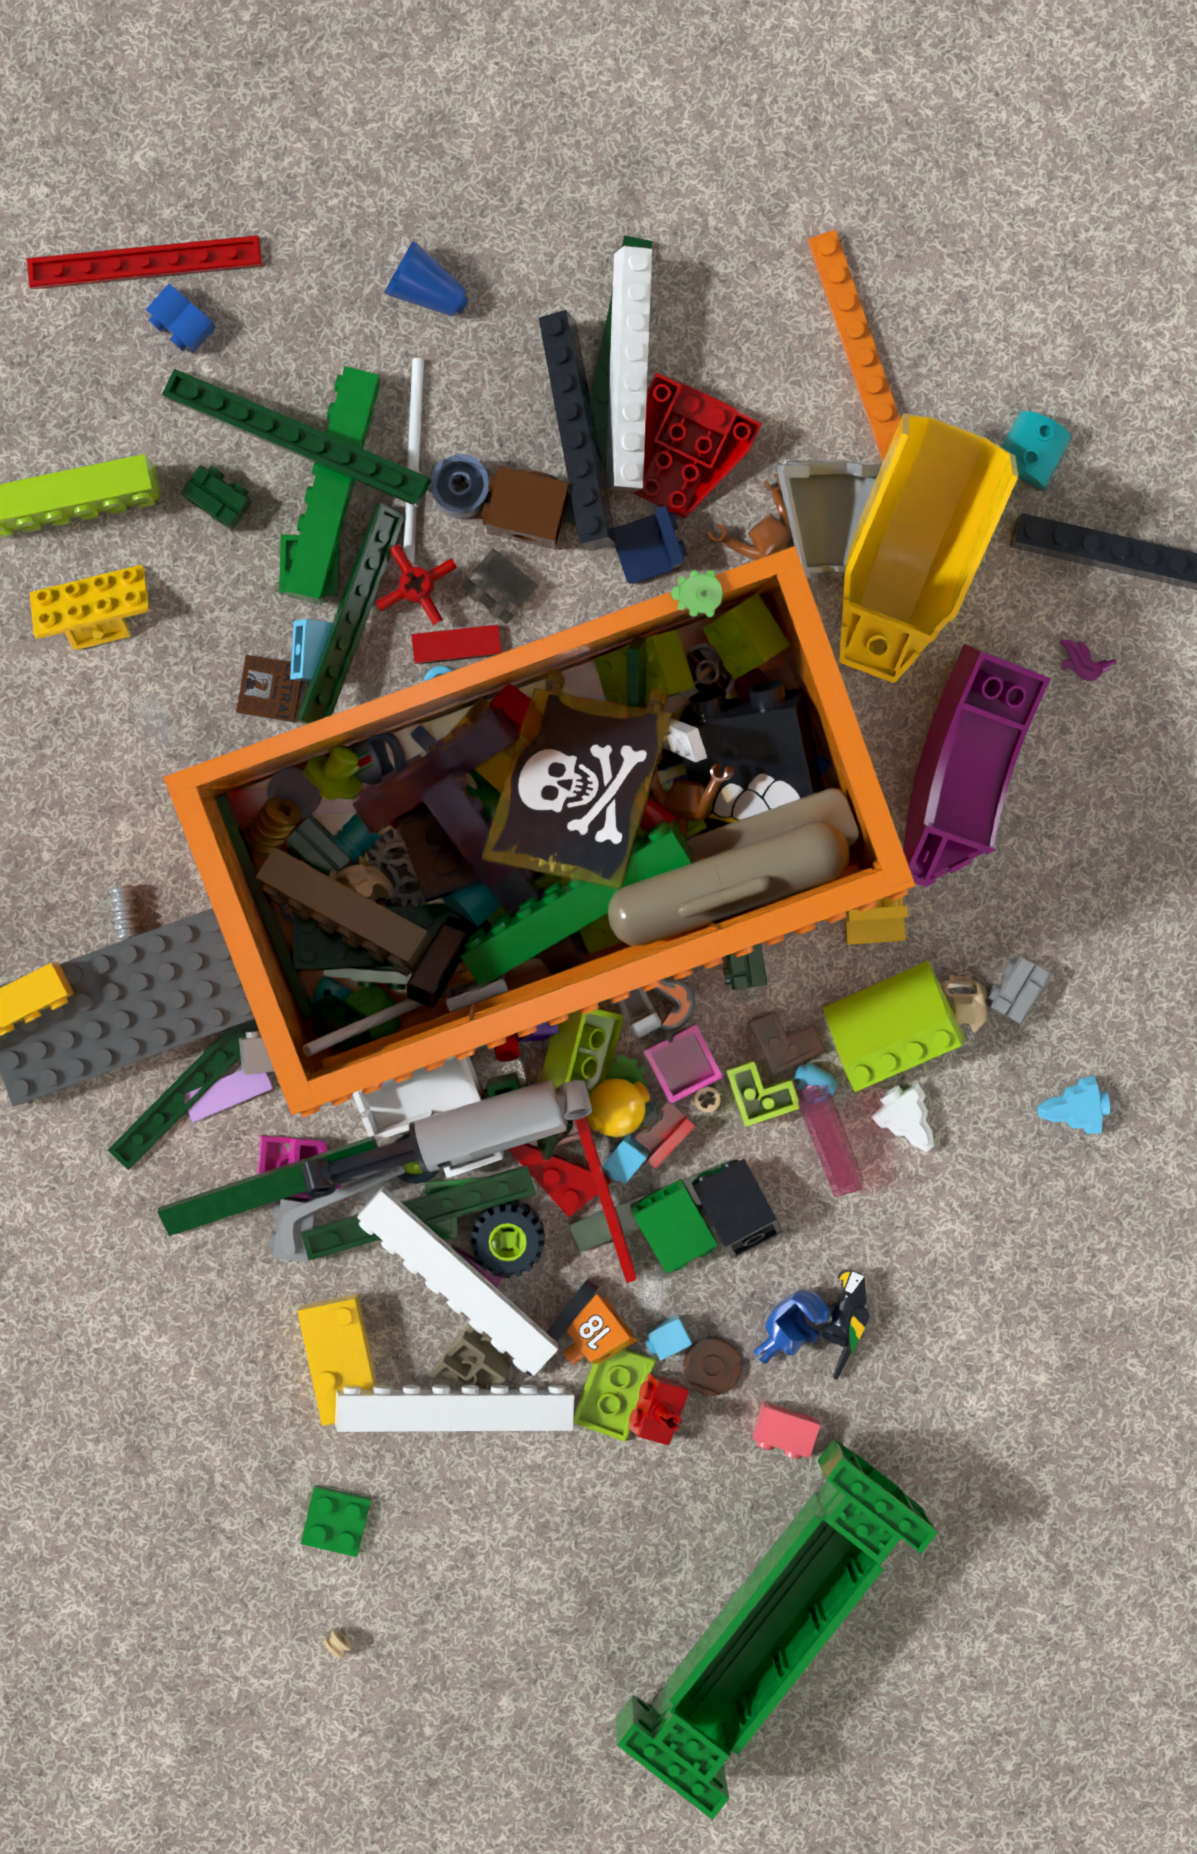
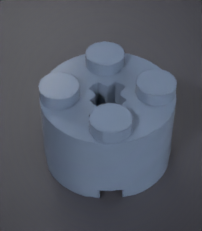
(453, 471)

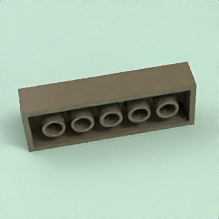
(343, 911)

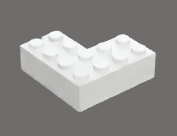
(421, 1097)

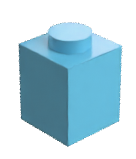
(625, 1159)
(667, 1338)

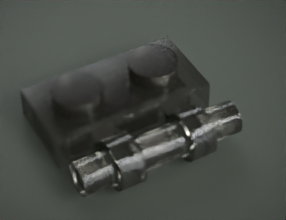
(506, 579)

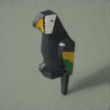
(848, 1316)

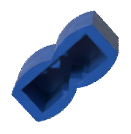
(180, 318)

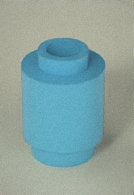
(814, 1075)

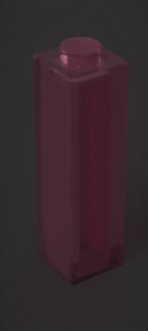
(830, 1140)

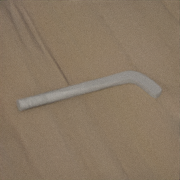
(289, 1218)

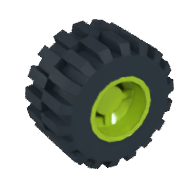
(508, 1239)

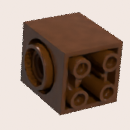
(525, 506)

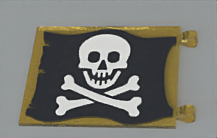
(578, 785)

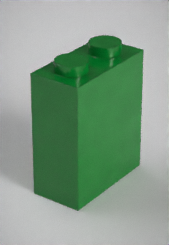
(674, 1226)

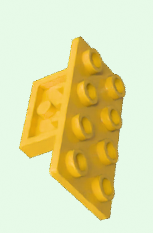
(90, 608)

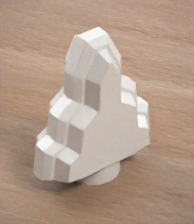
(906, 1115)

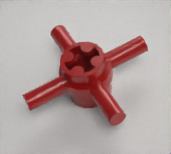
(410, 574)

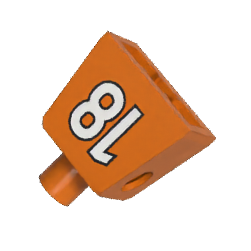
(598, 1333)

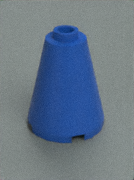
(426, 283)

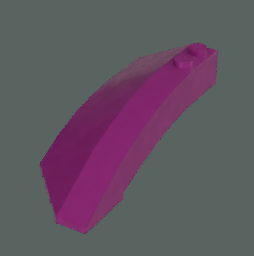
(968, 762)

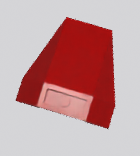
(689, 443)

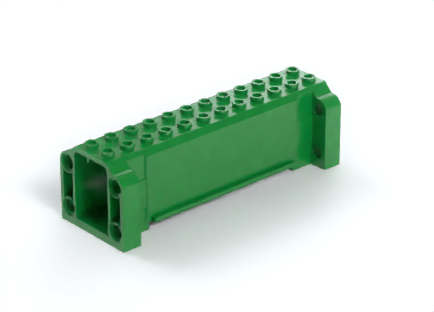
(772, 1628)

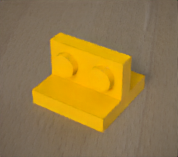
(877, 924)

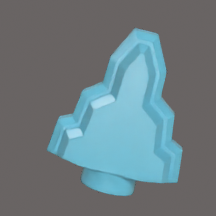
(1078, 1106)

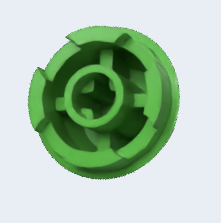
(370, 1001)

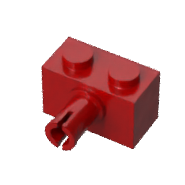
(658, 1409)

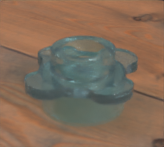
(651, 1117)

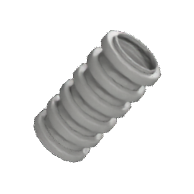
(125, 912)

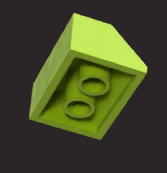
(583, 1048)

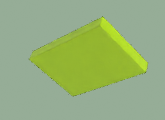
(613, 1393)

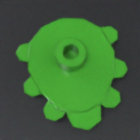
(698, 593)
(627, 1070)

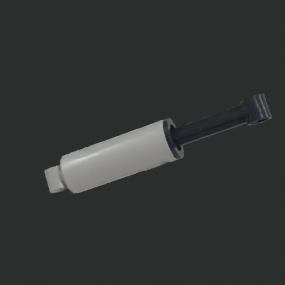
(461, 1134)

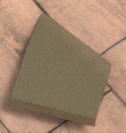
(474, 1349)

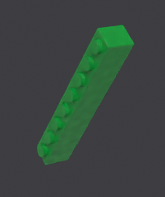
(331, 491)

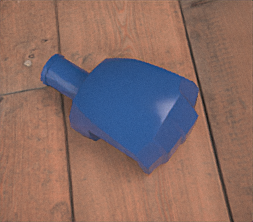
(788, 1325)

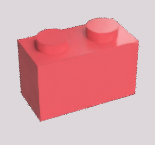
(785, 1430)

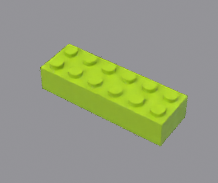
(78, 493)

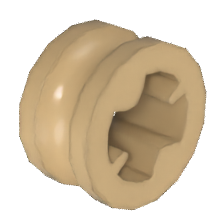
(710, 1107)
(337, 1644)

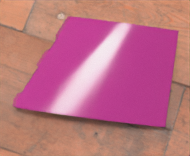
(299, 1149)

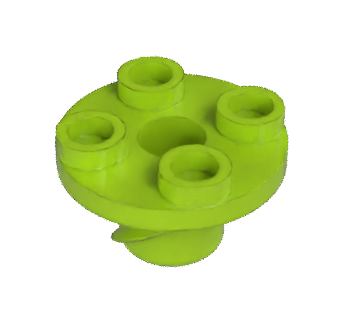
(335, 774)

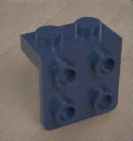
(649, 546)

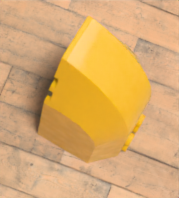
(920, 541)

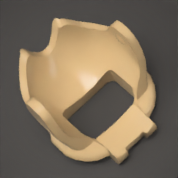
(365, 881)
(967, 1007)

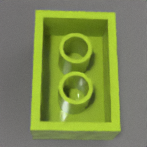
(665, 668)

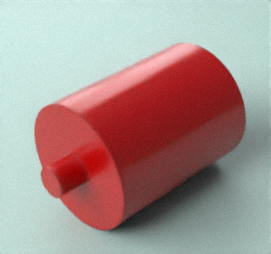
(509, 1050)

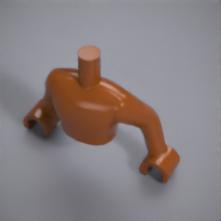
(767, 536)
(687, 798)

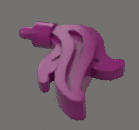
(1081, 661)

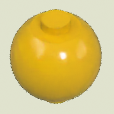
(617, 1107)

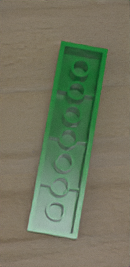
(567, 907)

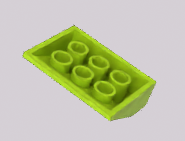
(893, 1026)

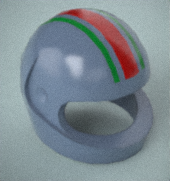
(374, 760)

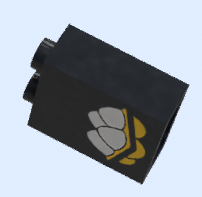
(765, 742)

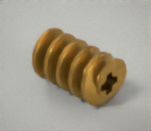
(272, 826)

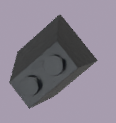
(737, 1208)

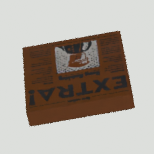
(268, 689)

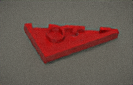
(565, 1182)

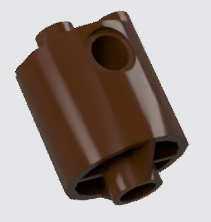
(698, 659)

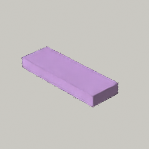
(227, 1093)

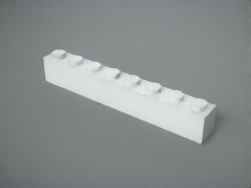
(628, 369)
(457, 1281)
(454, 1409)

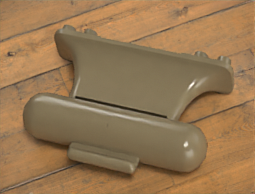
(741, 869)

